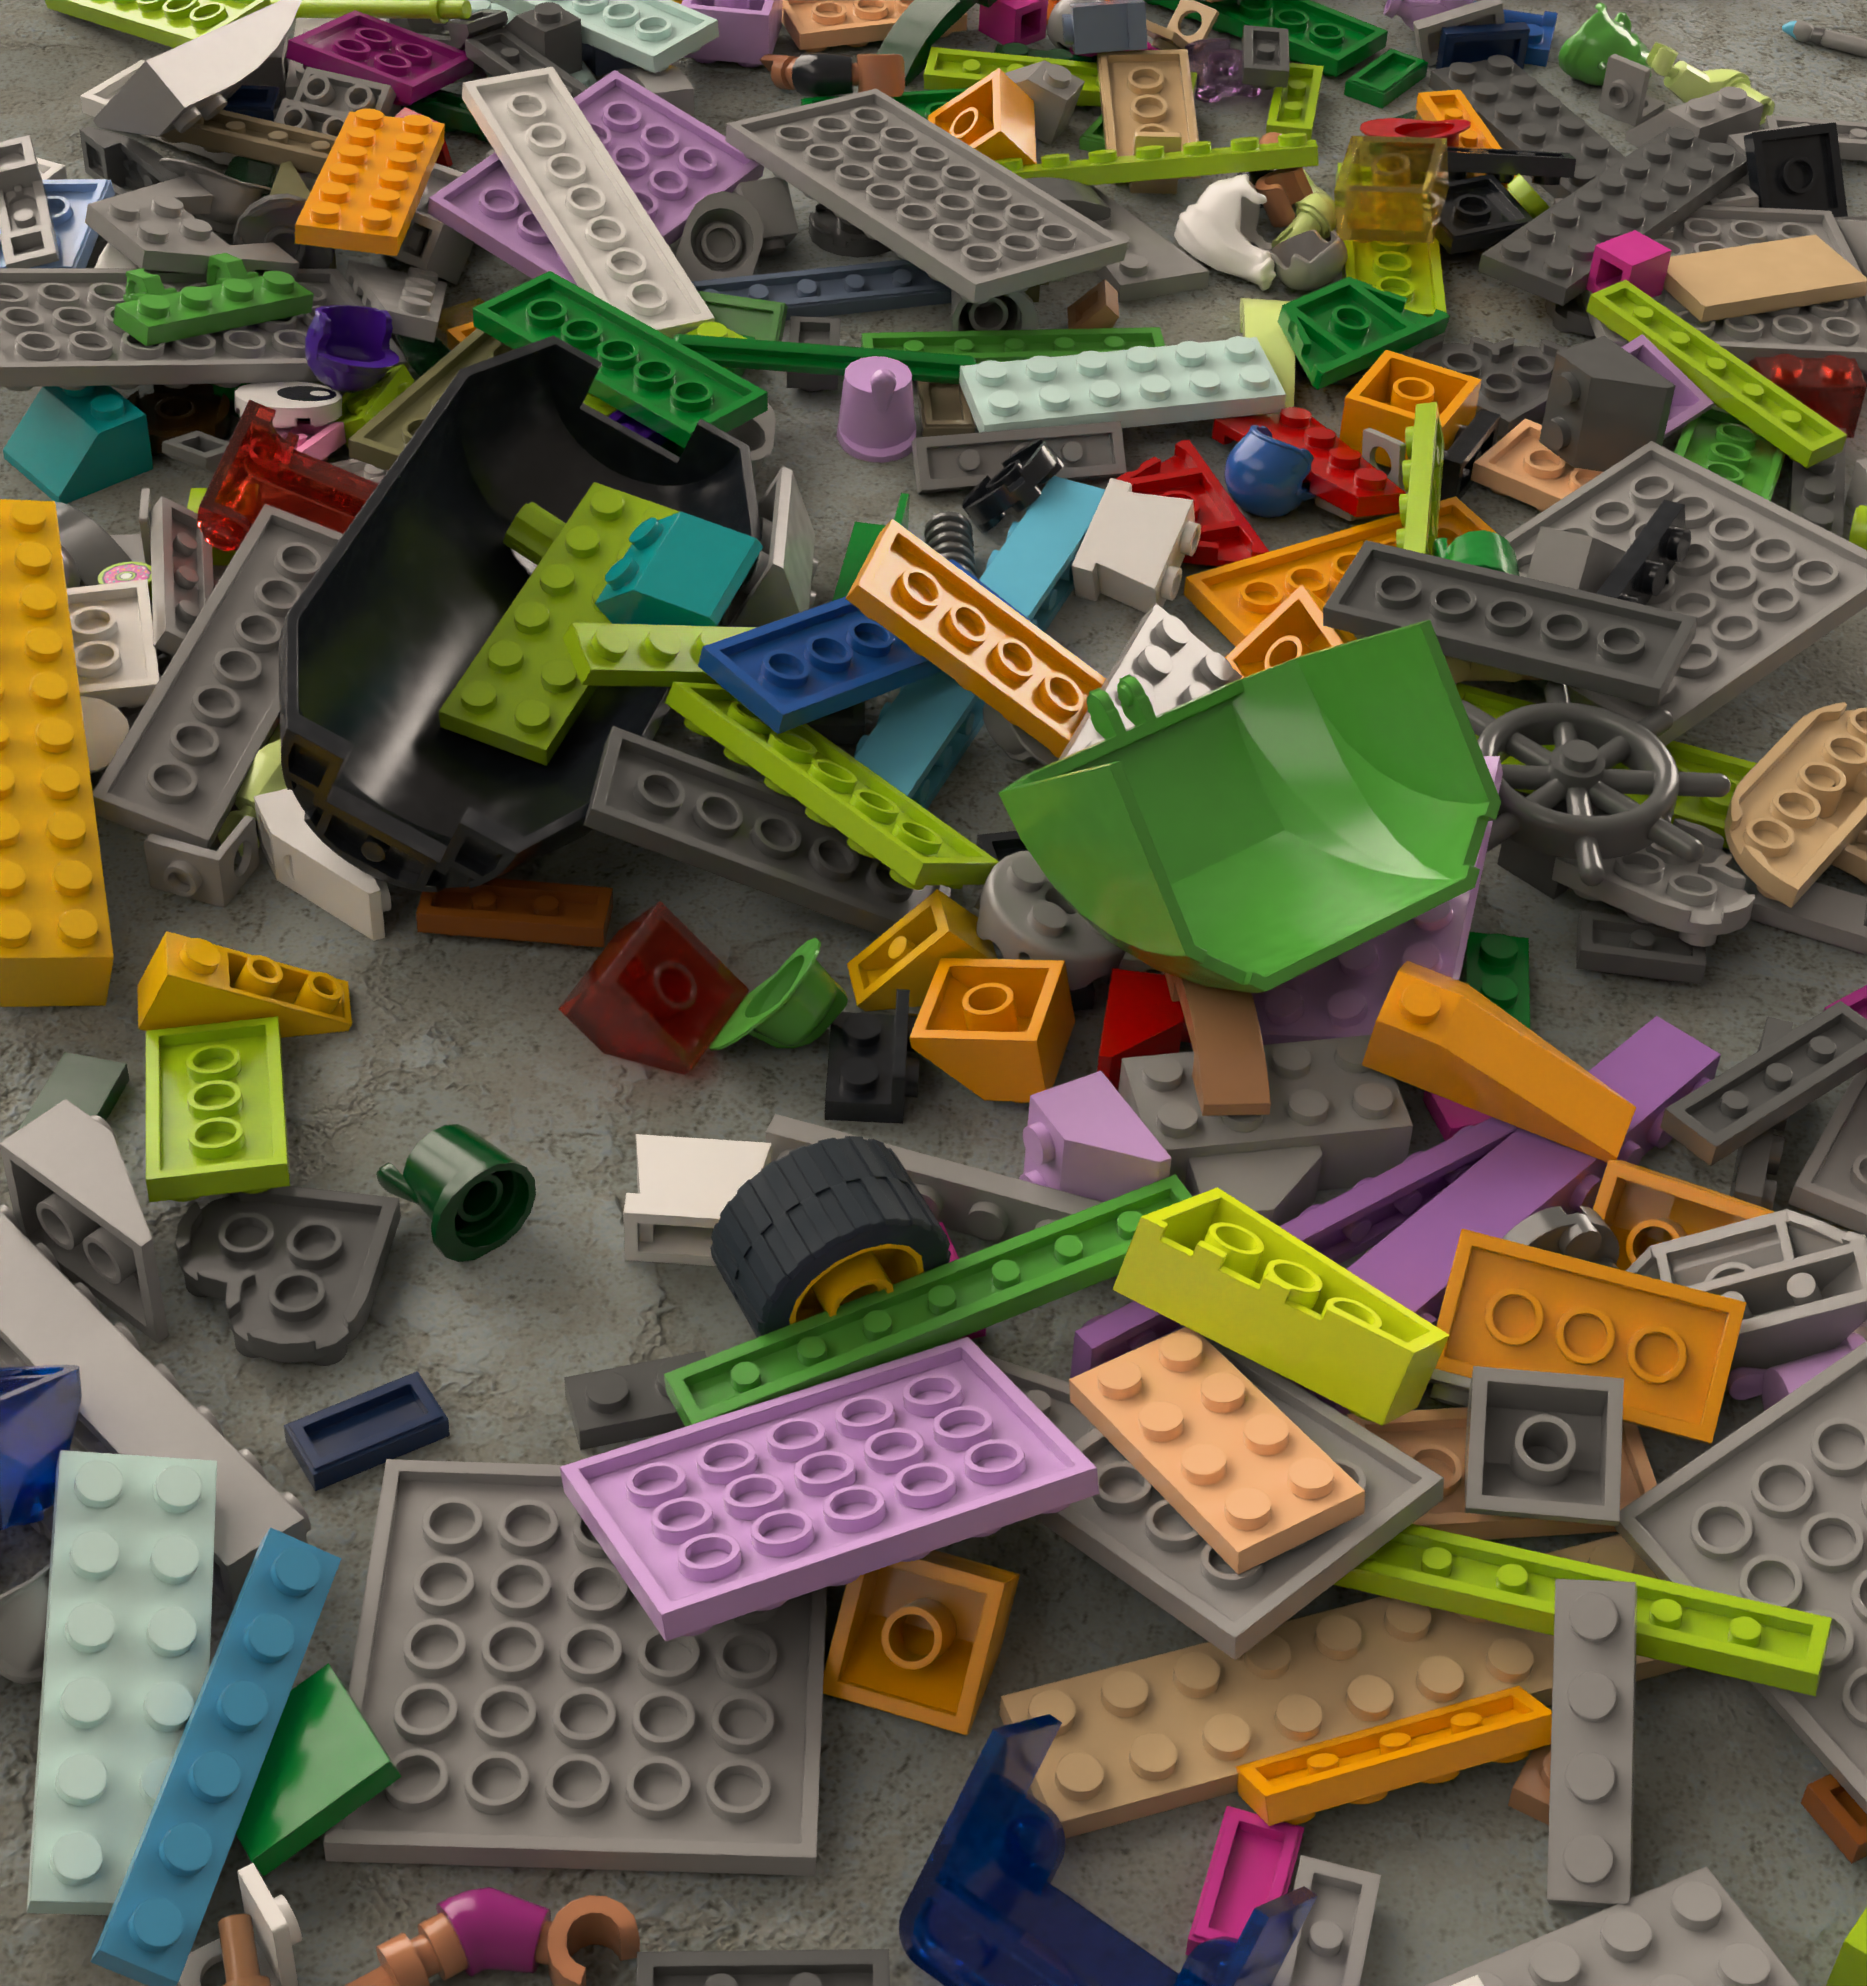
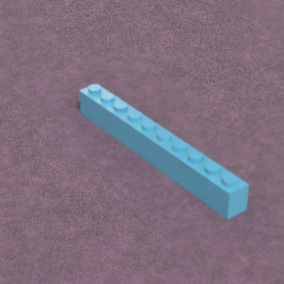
(937, 719)

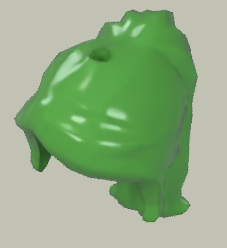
(1587, 51)

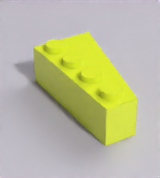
(1280, 1305)

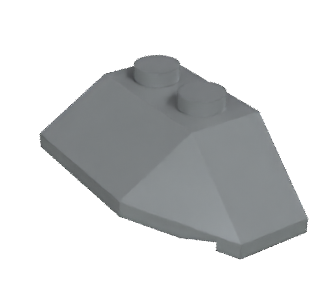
(1792, 1270)

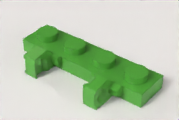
(232, 301)

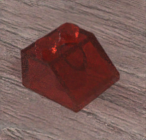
(1826, 385)
(655, 994)

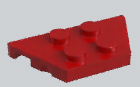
(1224, 529)

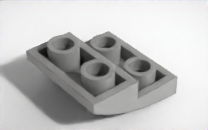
(328, 97)

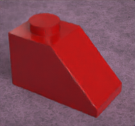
(1139, 1021)

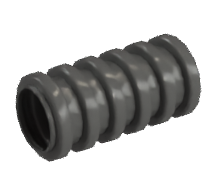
(952, 538)

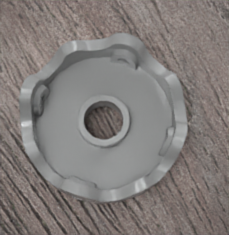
(1030, 922)

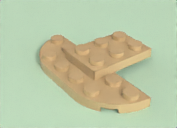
(1804, 806)

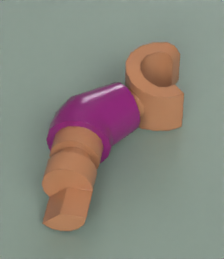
(504, 1933)

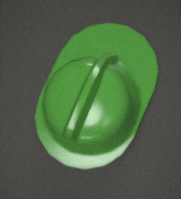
(789, 1006)

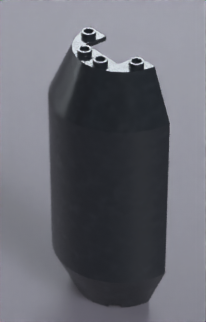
(421, 591)

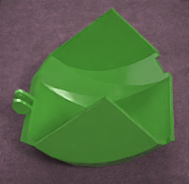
(1267, 812)

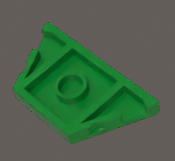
(1350, 327)

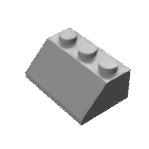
(785, 567)

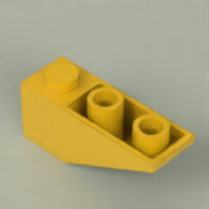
(208, 984)

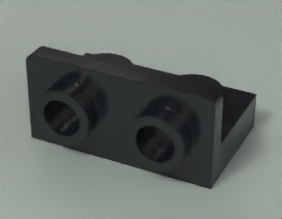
(870, 1065)

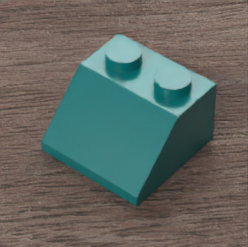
(79, 441)
(678, 573)

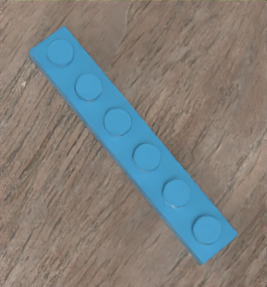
(216, 1763)

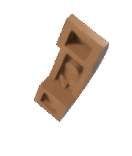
(1226, 1047)

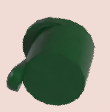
(466, 1189)

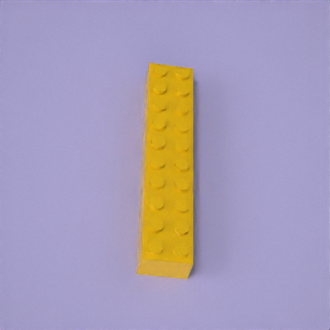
(51, 868)

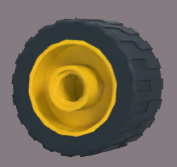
(824, 1232)

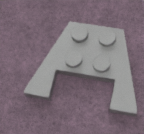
(160, 233)

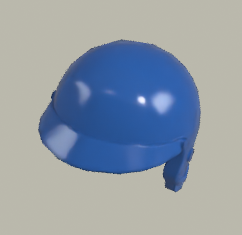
(1267, 474)

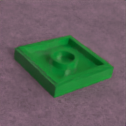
(314, 1772)

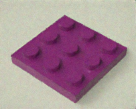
(382, 54)

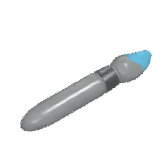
(1805, 32)

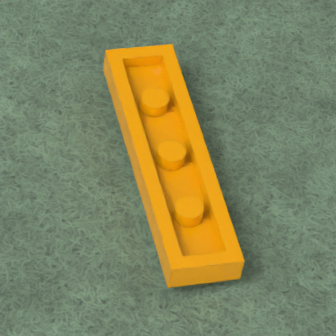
(1394, 1755)

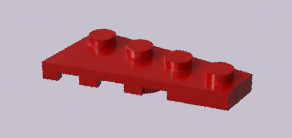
(1336, 471)

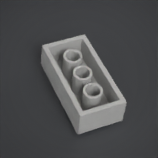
(1316, 1099)

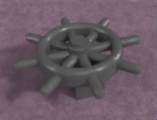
(1578, 797)

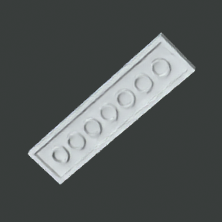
(583, 199)

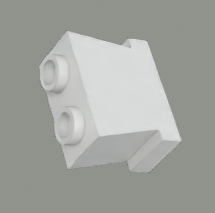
(1135, 547)
(682, 1193)

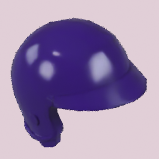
(350, 346)

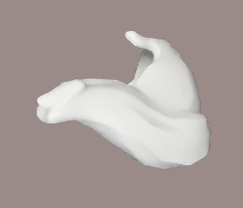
(1223, 231)

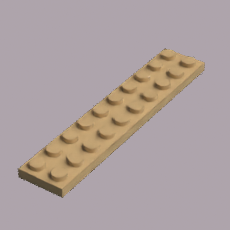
(1183, 1719)

